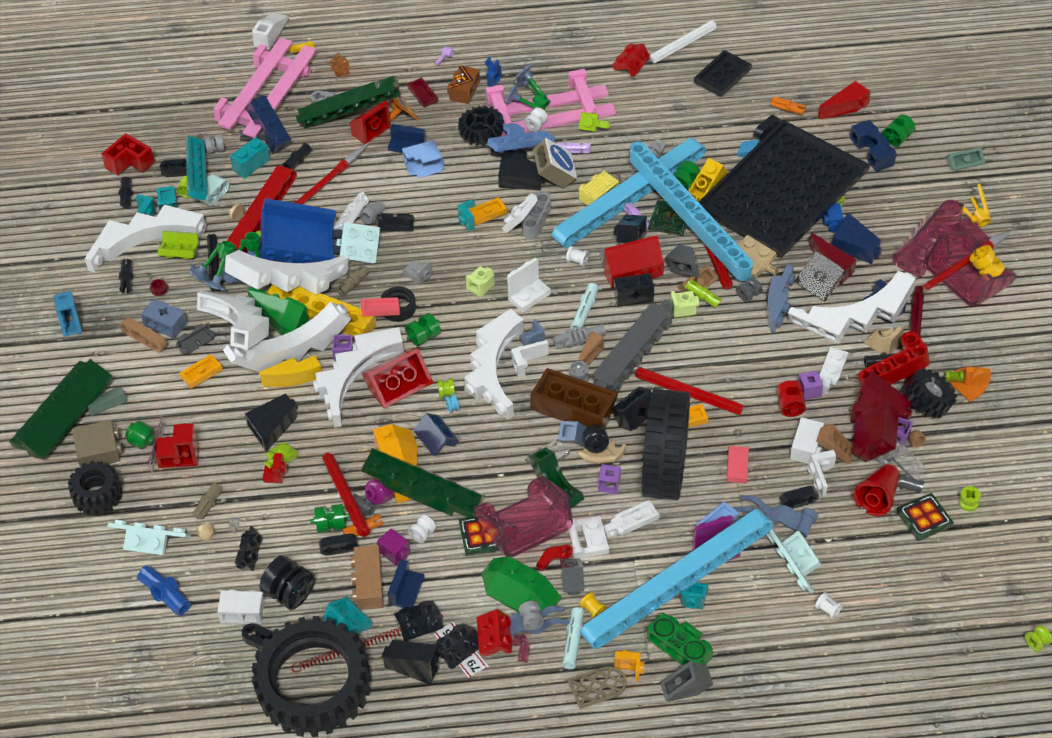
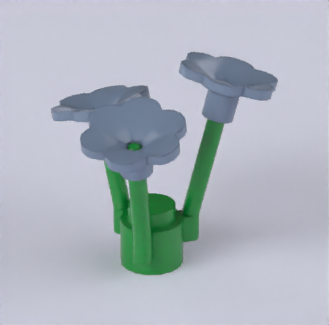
(524, 78)
(200, 274)

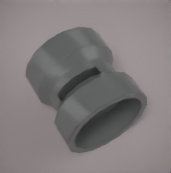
(749, 289)

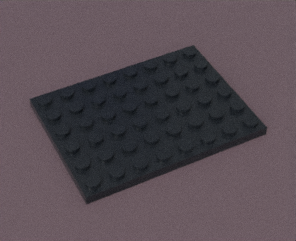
(783, 187)

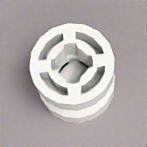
(534, 121)
(422, 528)

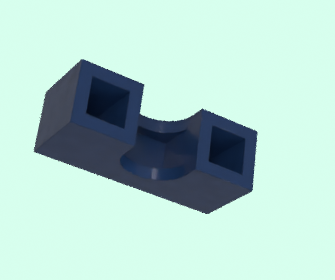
(275, 133)
(880, 153)

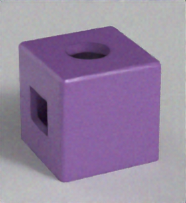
(339, 347)
(811, 384)
(903, 432)
(605, 476)

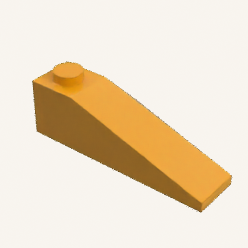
(399, 443)

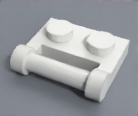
(519, 213)
(593, 535)

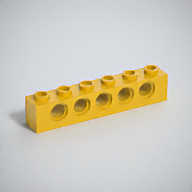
(316, 303)

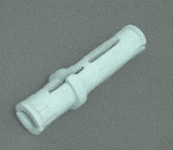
(587, 301)
(573, 638)

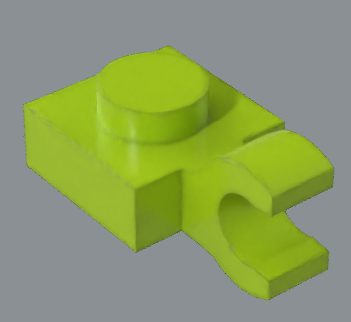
(590, 122)
(288, 453)

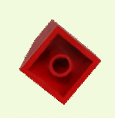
(371, 123)

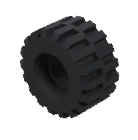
(97, 500)

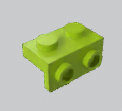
(179, 244)

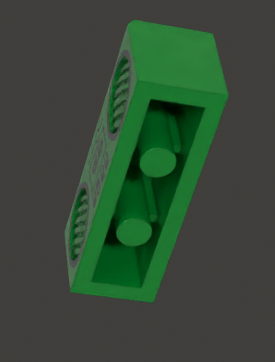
(679, 641)

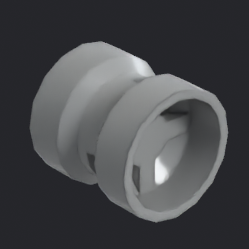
(210, 146)
(579, 370)
(531, 615)

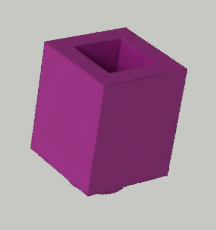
(393, 546)

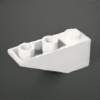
(268, 29)

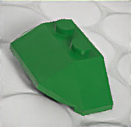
(516, 583)

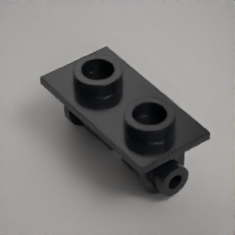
(401, 222)
(250, 543)

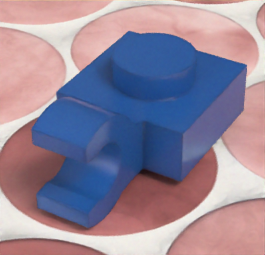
(494, 73)

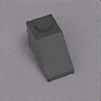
(683, 261)
(572, 576)
(686, 682)

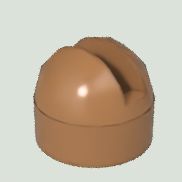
(917, 438)

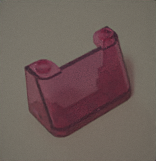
(913, 251)
(967, 281)
(530, 521)

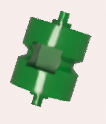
(899, 130)
(687, 173)
(420, 331)
(329, 518)

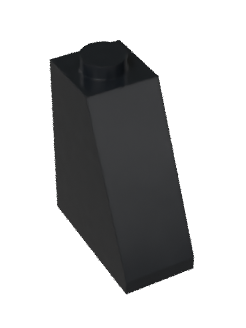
(518, 173)
(271, 420)
(412, 659)

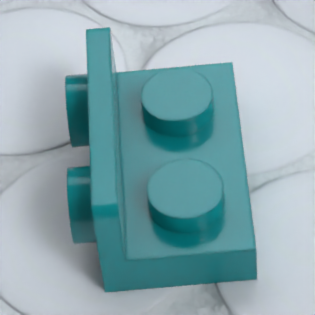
(348, 613)

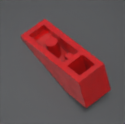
(847, 101)

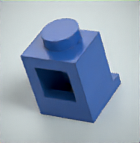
(833, 217)

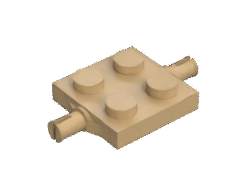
(760, 255)

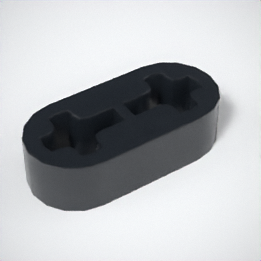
(766, 127)
(175, 166)
(799, 497)
(338, 544)
(260, 632)

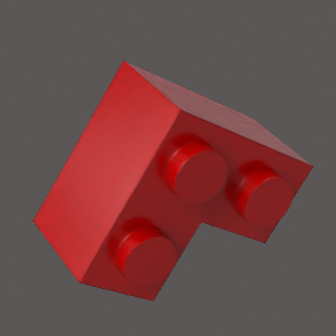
(127, 152)
(179, 450)

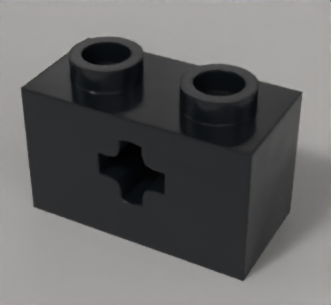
(631, 228)
(633, 289)
(633, 409)

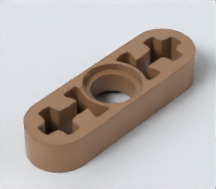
(143, 334)

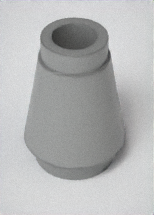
(369, 213)

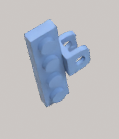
(517, 138)

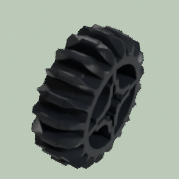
(480, 124)

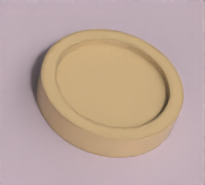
(236, 212)

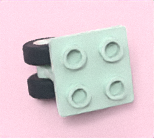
(357, 242)

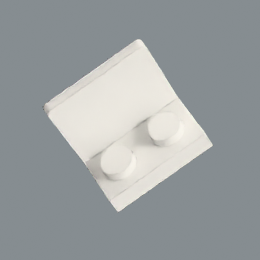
(525, 286)

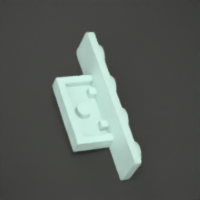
(147, 540)
(799, 555)

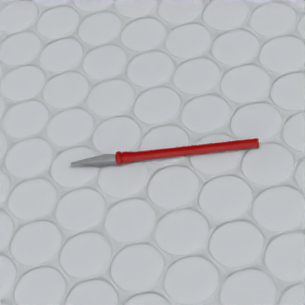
(340, 167)
(994, 242)

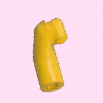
(295, 48)

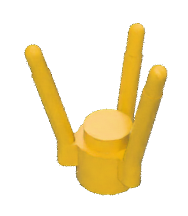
(981, 215)

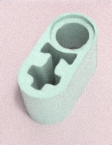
(215, 189)

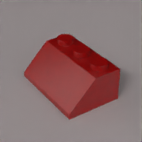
(634, 258)
(397, 377)

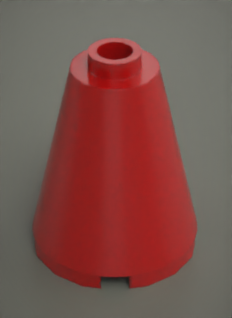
(878, 491)

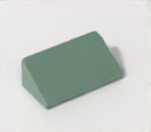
(965, 159)
(107, 400)

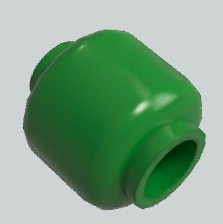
(140, 434)

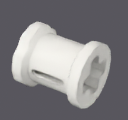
(577, 256)
(829, 605)

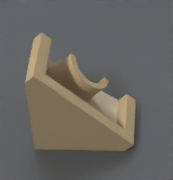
(885, 341)

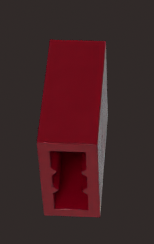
(875, 431)

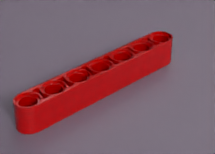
(275, 189)

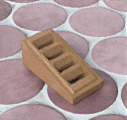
(592, 348)
(830, 438)

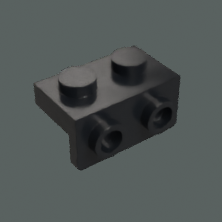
(418, 620)
(458, 645)

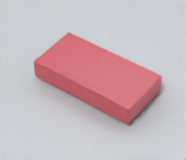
(380, 307)
(737, 464)

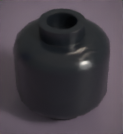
(595, 438)

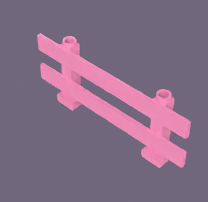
(266, 62)
(576, 79)

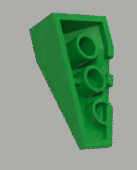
(283, 314)

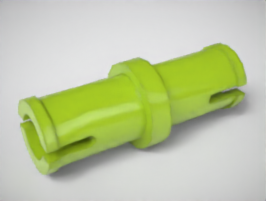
(703, 293)

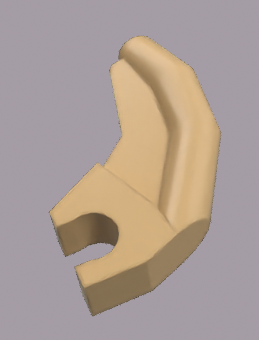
(609, 455)

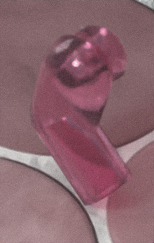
(524, 647)

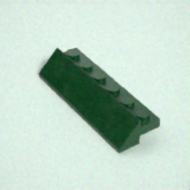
(348, 102)
(61, 409)
(421, 484)

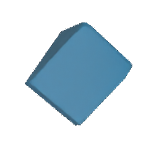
(746, 147)

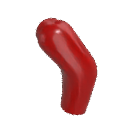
(554, 553)

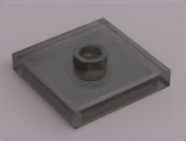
(820, 276)

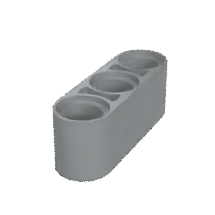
(537, 216)

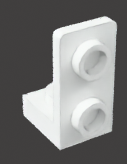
(523, 353)
(819, 462)

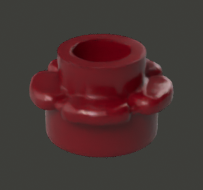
(158, 287)

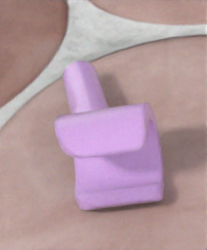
(446, 52)

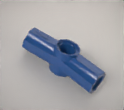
(164, 590)

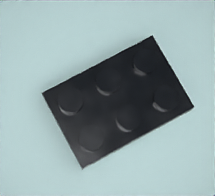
(722, 73)

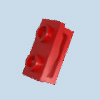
(632, 58)
(494, 633)

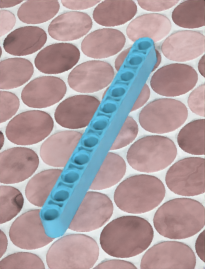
(613, 201)
(691, 211)
(676, 579)

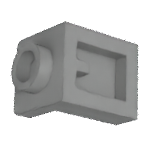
(418, 271)

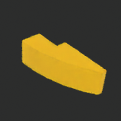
(290, 372)

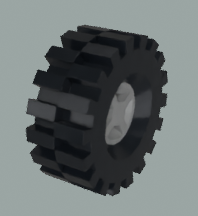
(930, 393)

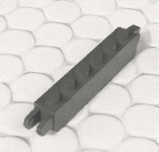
(634, 346)

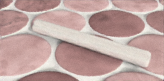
(682, 41)

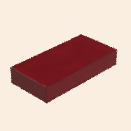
(422, 92)

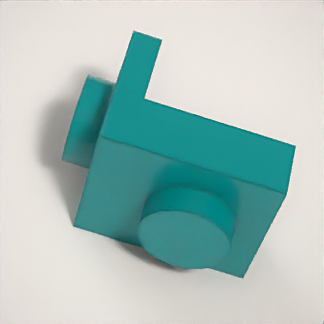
(166, 196)
(145, 205)
(465, 216)
(695, 596)

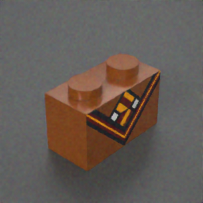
(464, 84)

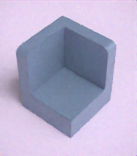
(535, 335)
(571, 432)

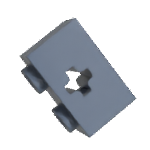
(164, 318)

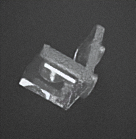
(904, 460)

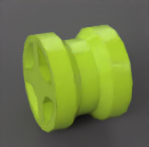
(182, 188)
(446, 388)
(971, 503)
(1038, 638)

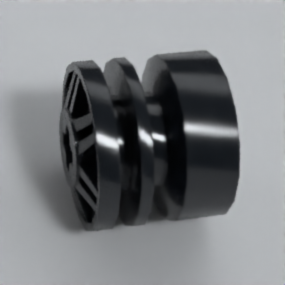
(287, 582)

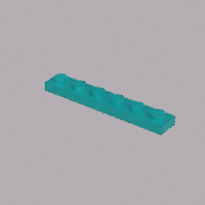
(196, 168)

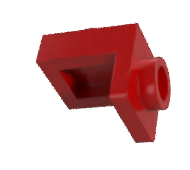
(276, 473)

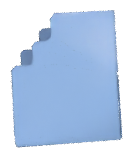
(423, 159)

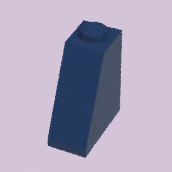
(857, 240)

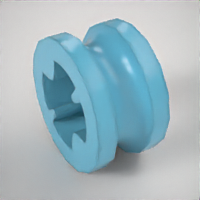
(452, 403)

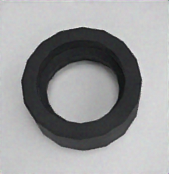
(405, 294)

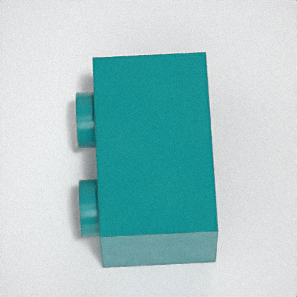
(249, 157)

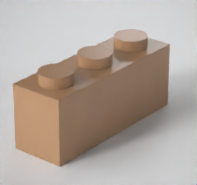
(367, 577)

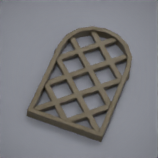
(607, 696)

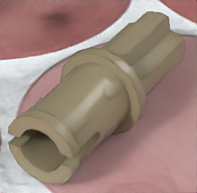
(207, 501)

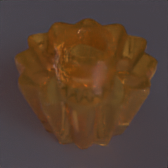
(339, 65)

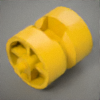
(985, 260)

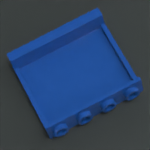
(296, 232)

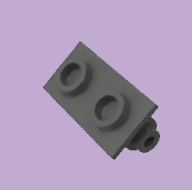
(188, 341)

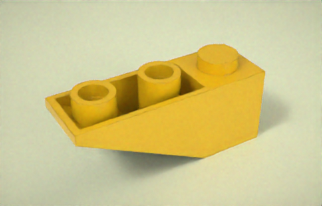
(707, 178)

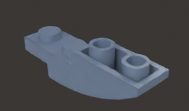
(778, 298)

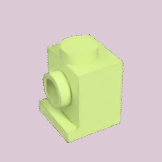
(480, 281)
(684, 303)

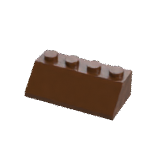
(572, 399)

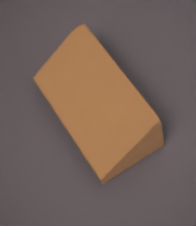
(706, 278)

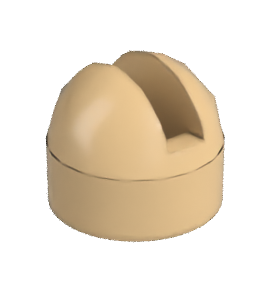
(205, 532)

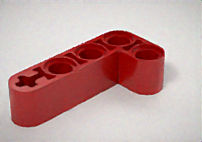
(902, 364)

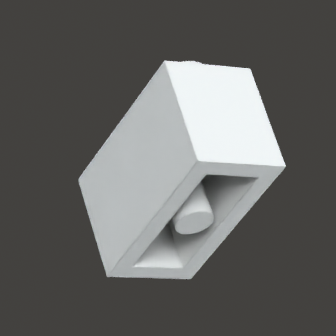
(805, 440)
(241, 607)

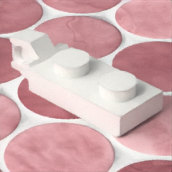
(352, 210)
(833, 368)
(631, 519)

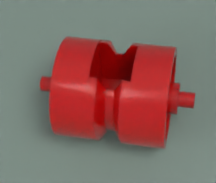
(791, 398)

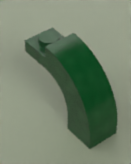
(546, 464)

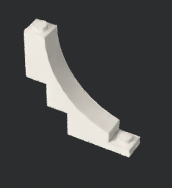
(120, 237)
(835, 321)
(316, 334)

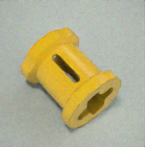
(592, 605)

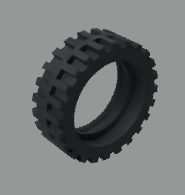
(665, 444)
(298, 638)

